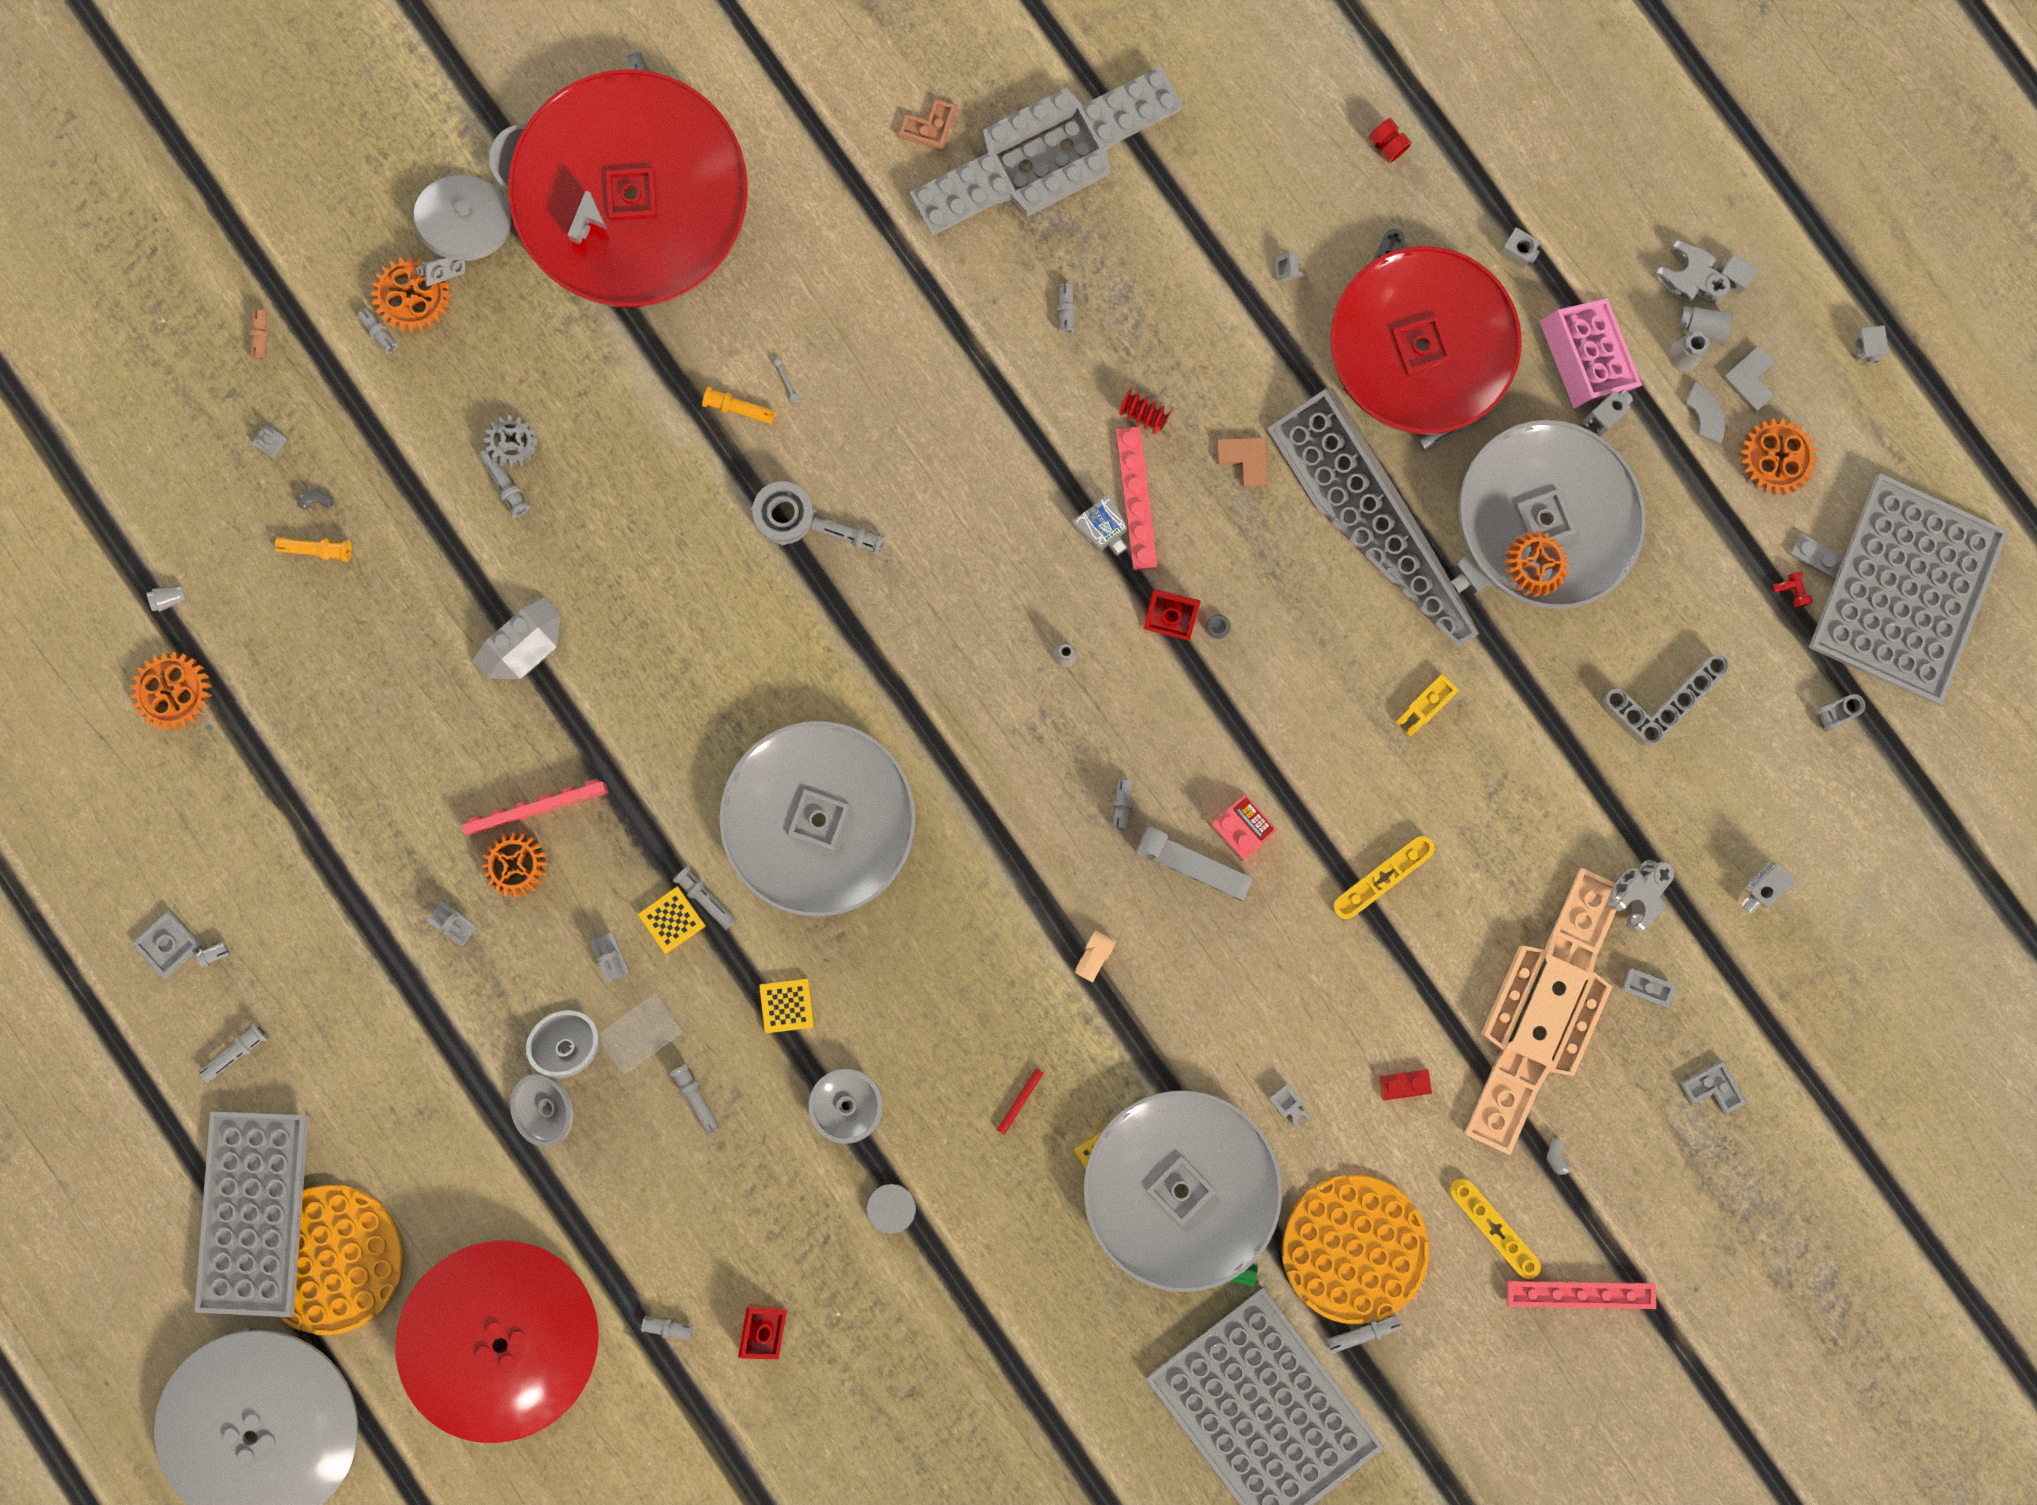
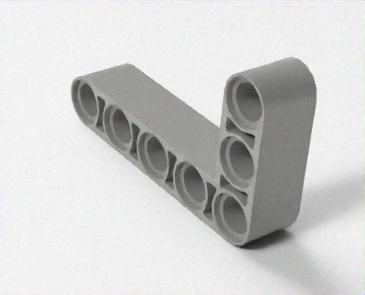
(1670, 705)
(1159, 849)

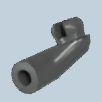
(307, 498)

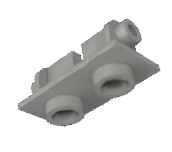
(440, 270)

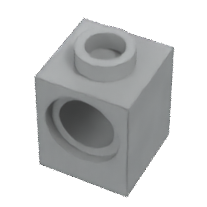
(1511, 252)
(1738, 272)
(1871, 344)

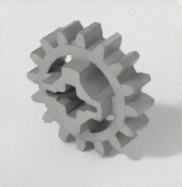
(510, 431)

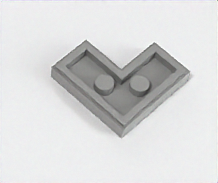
(1745, 378)
(1714, 1081)

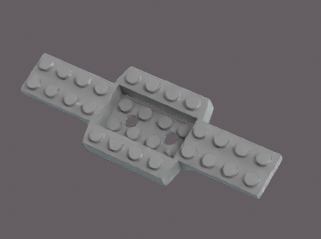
(1054, 172)

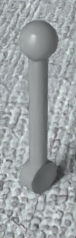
(794, 398)

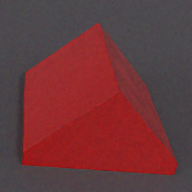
(1171, 614)
(762, 1332)

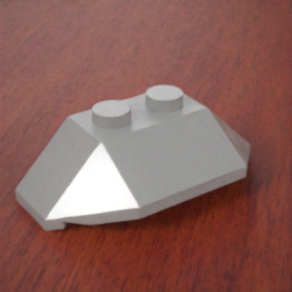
(520, 642)

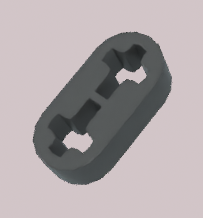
(1383, 248)

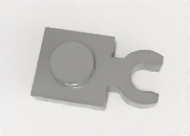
(1287, 1103)

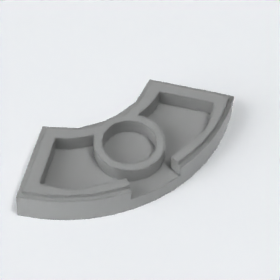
(1708, 413)

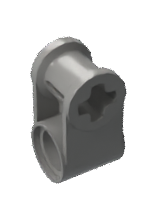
(1836, 712)

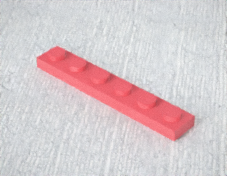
(1136, 498)
(525, 810)
(1581, 1294)

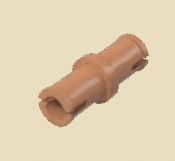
(258, 334)

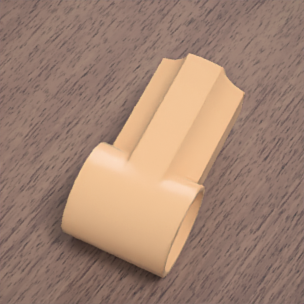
(1096, 952)

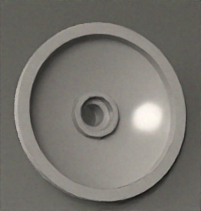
(502, 153)
(555, 1036)
(827, 1109)
(541, 1110)

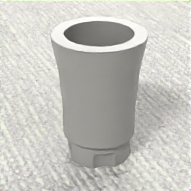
(1712, 323)
(1687, 352)

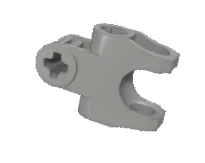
(1697, 275)
(1643, 891)

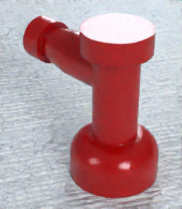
(1795, 582)

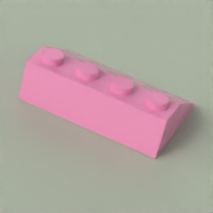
(1590, 352)

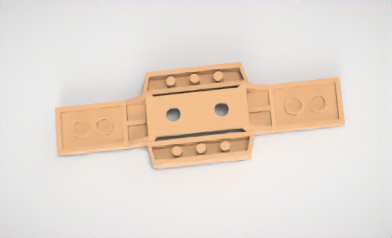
(1566, 1018)

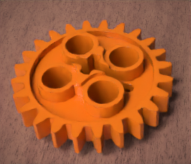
(404, 314)
(1799, 460)
(190, 680)

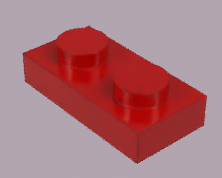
(1405, 1084)

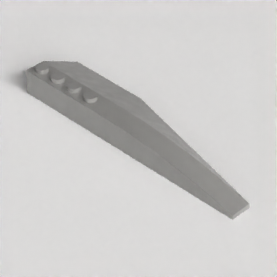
(1364, 504)

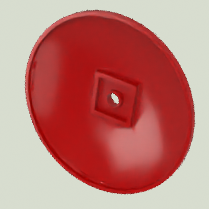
(1435, 299)
(487, 1295)

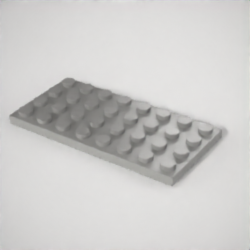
(251, 1214)

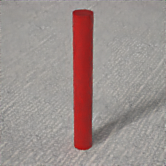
(1020, 1101)

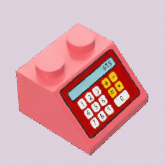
(1243, 827)

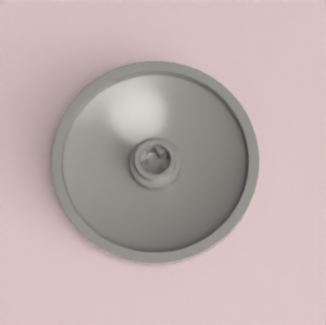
(462, 217)

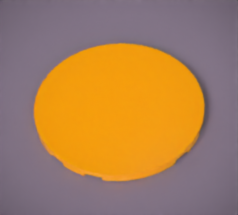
(1355, 1249)
(345, 1260)

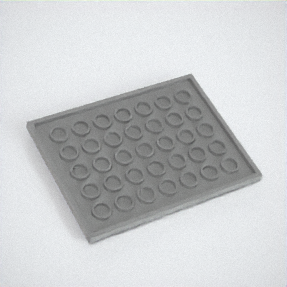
(1909, 589)
(1264, 1408)

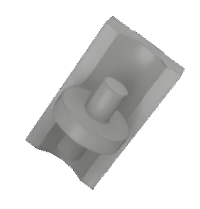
(452, 923)
(610, 957)

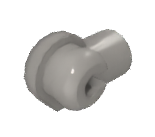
(1555, 1158)

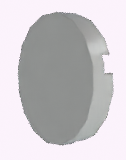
(891, 1208)

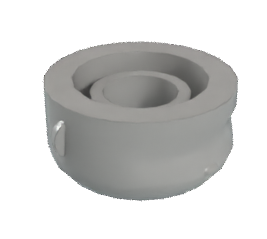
(776, 494)

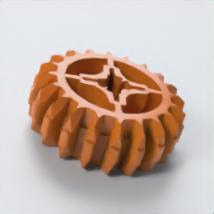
(1539, 546)
(496, 853)

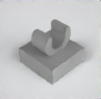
(1287, 267)
(269, 441)

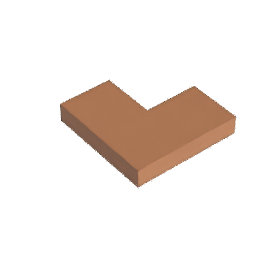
(931, 131)
(1249, 453)

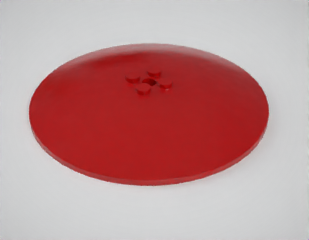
(616, 136)

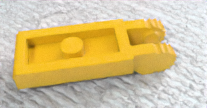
(1429, 702)

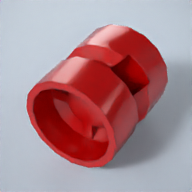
(1389, 140)

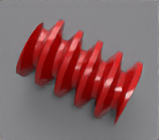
(1144, 411)

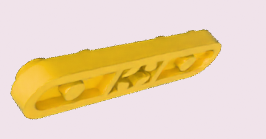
(1402, 863)
(1509, 1247)

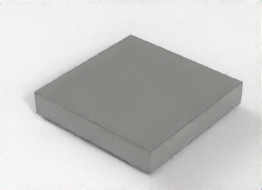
(167, 944)

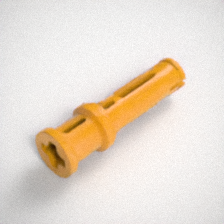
(728, 403)
(324, 548)

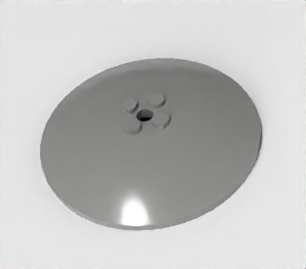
(1574, 481)
(772, 807)
(1229, 1182)
(263, 1386)

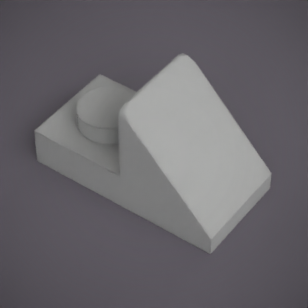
(586, 213)

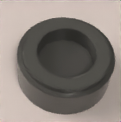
(1218, 627)

